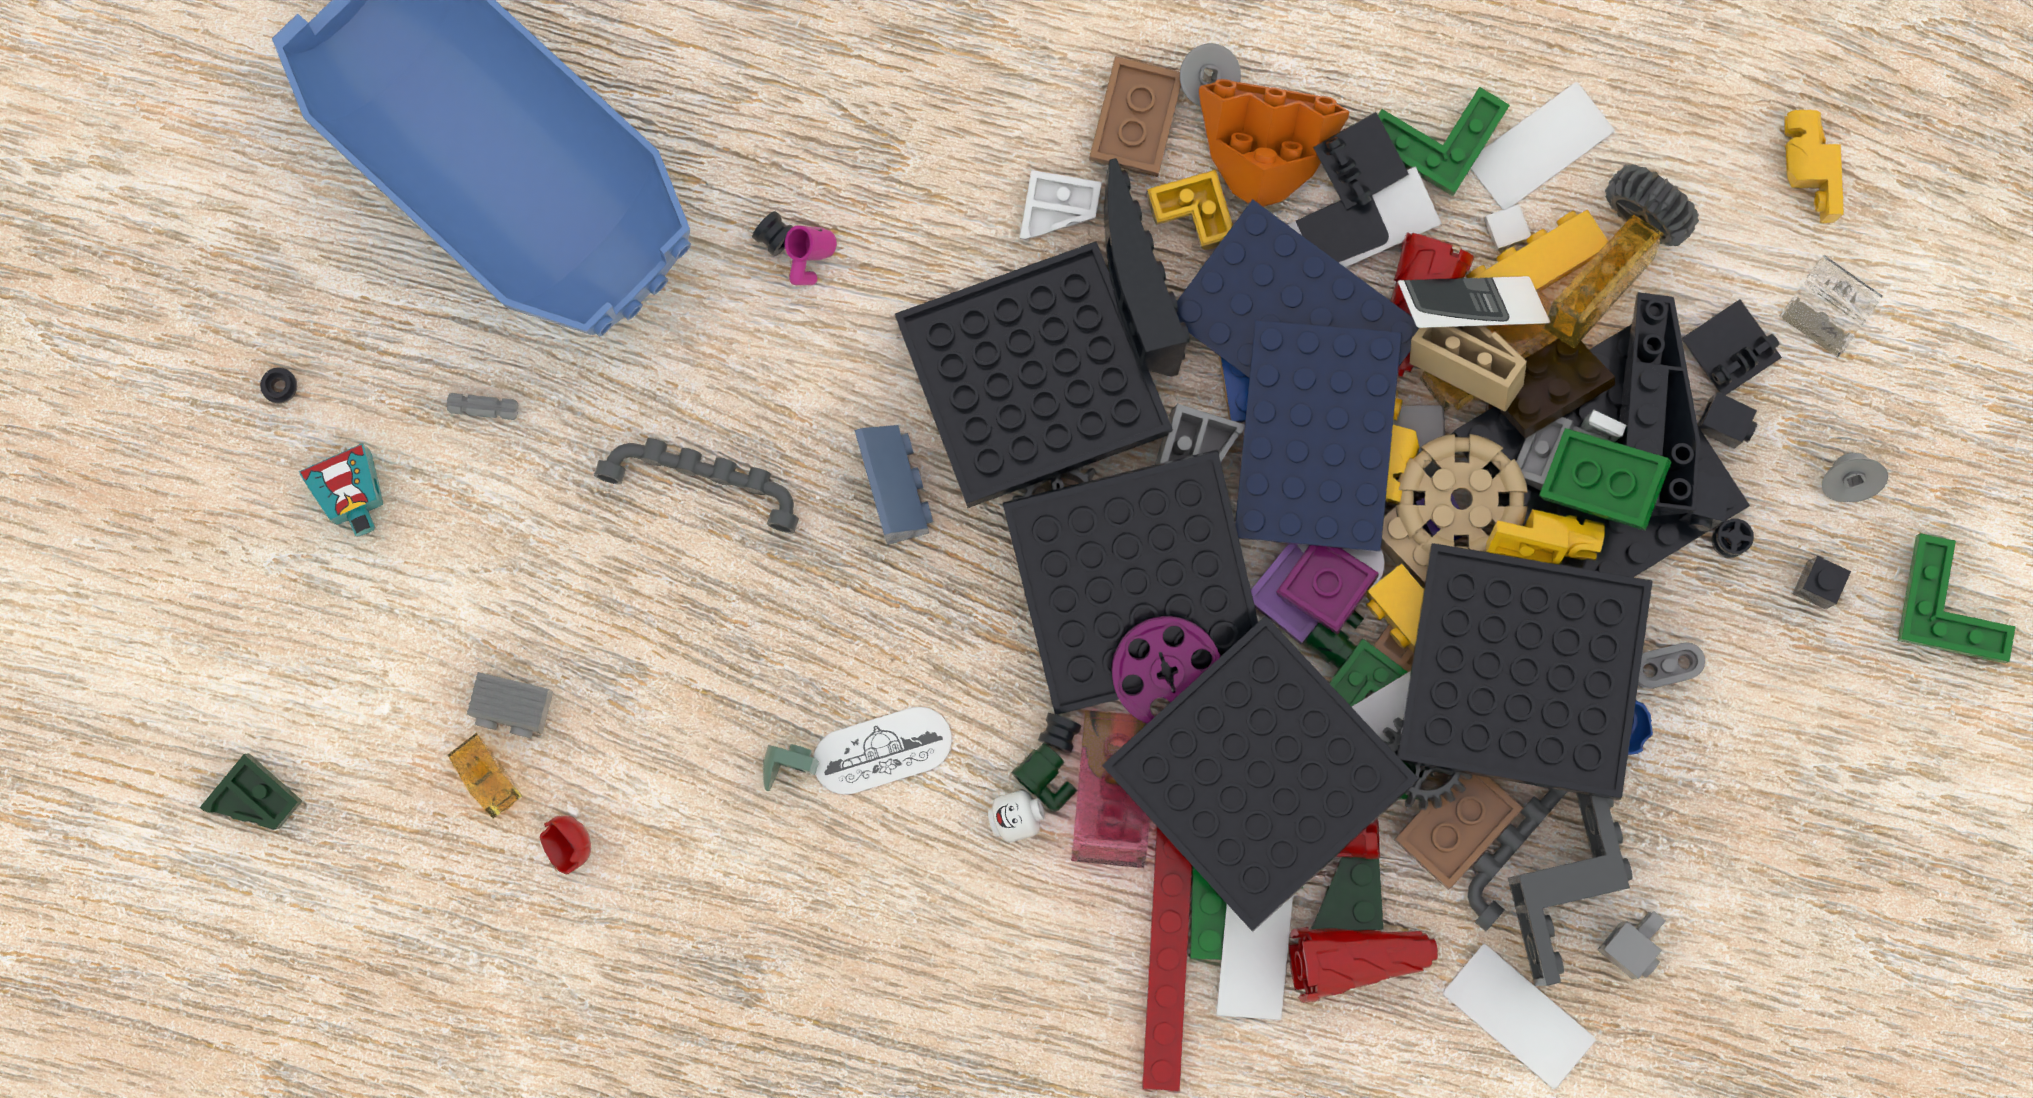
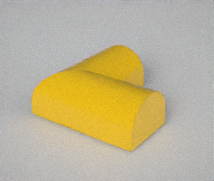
(1194, 196)

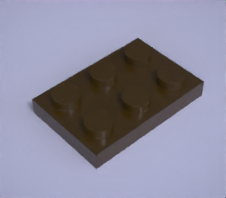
(1556, 384)

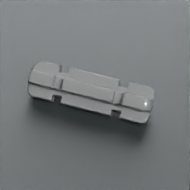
(482, 406)

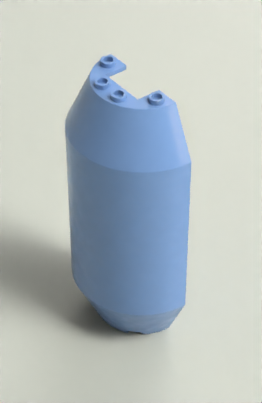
(492, 152)

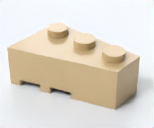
(1471, 361)

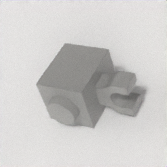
(1631, 947)

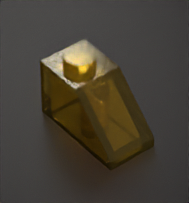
(484, 776)

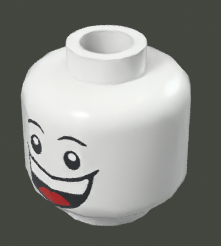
(1016, 816)

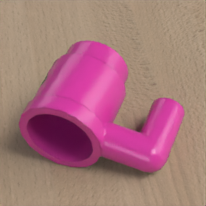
(806, 244)

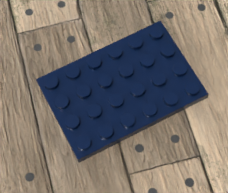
(1278, 276)
(1318, 435)

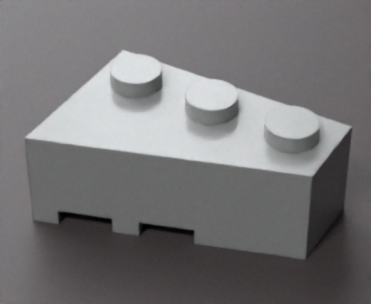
(1197, 433)

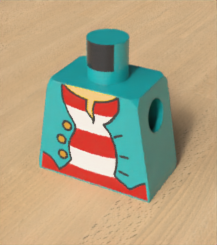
(346, 488)

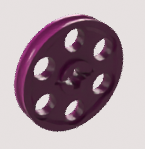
(1148, 667)

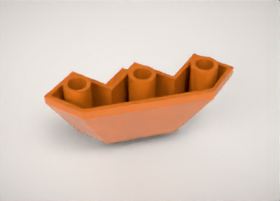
(1266, 136)

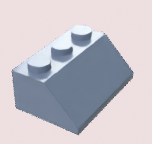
(894, 482)

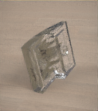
(1830, 306)

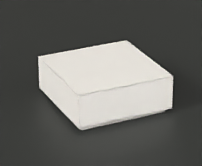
(1507, 227)
(1603, 425)

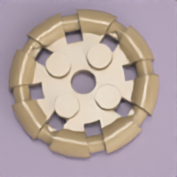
(1457, 476)

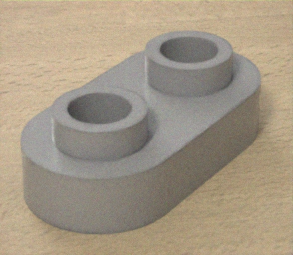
(1667, 666)

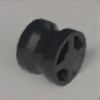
(772, 233)
(1738, 534)
(1059, 732)

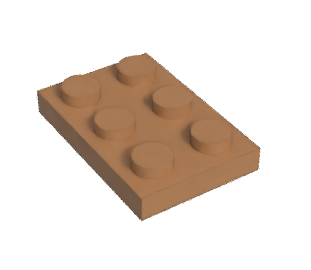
(1136, 116)
(1457, 833)

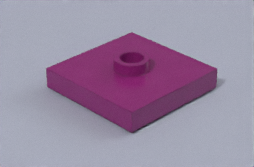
(1327, 585)

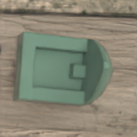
(795, 758)

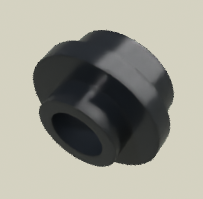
(273, 376)

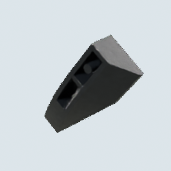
(1140, 281)
(1660, 402)

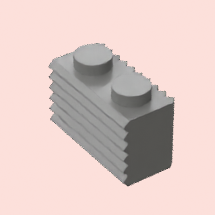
(509, 704)

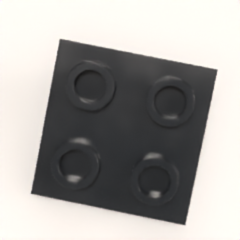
(1361, 161)
(1732, 347)

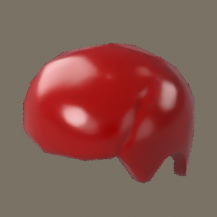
(566, 843)

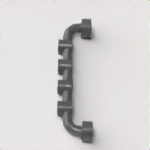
(689, 463)
(1511, 841)

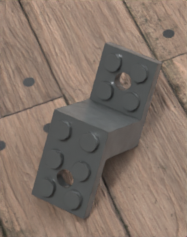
(1568, 883)

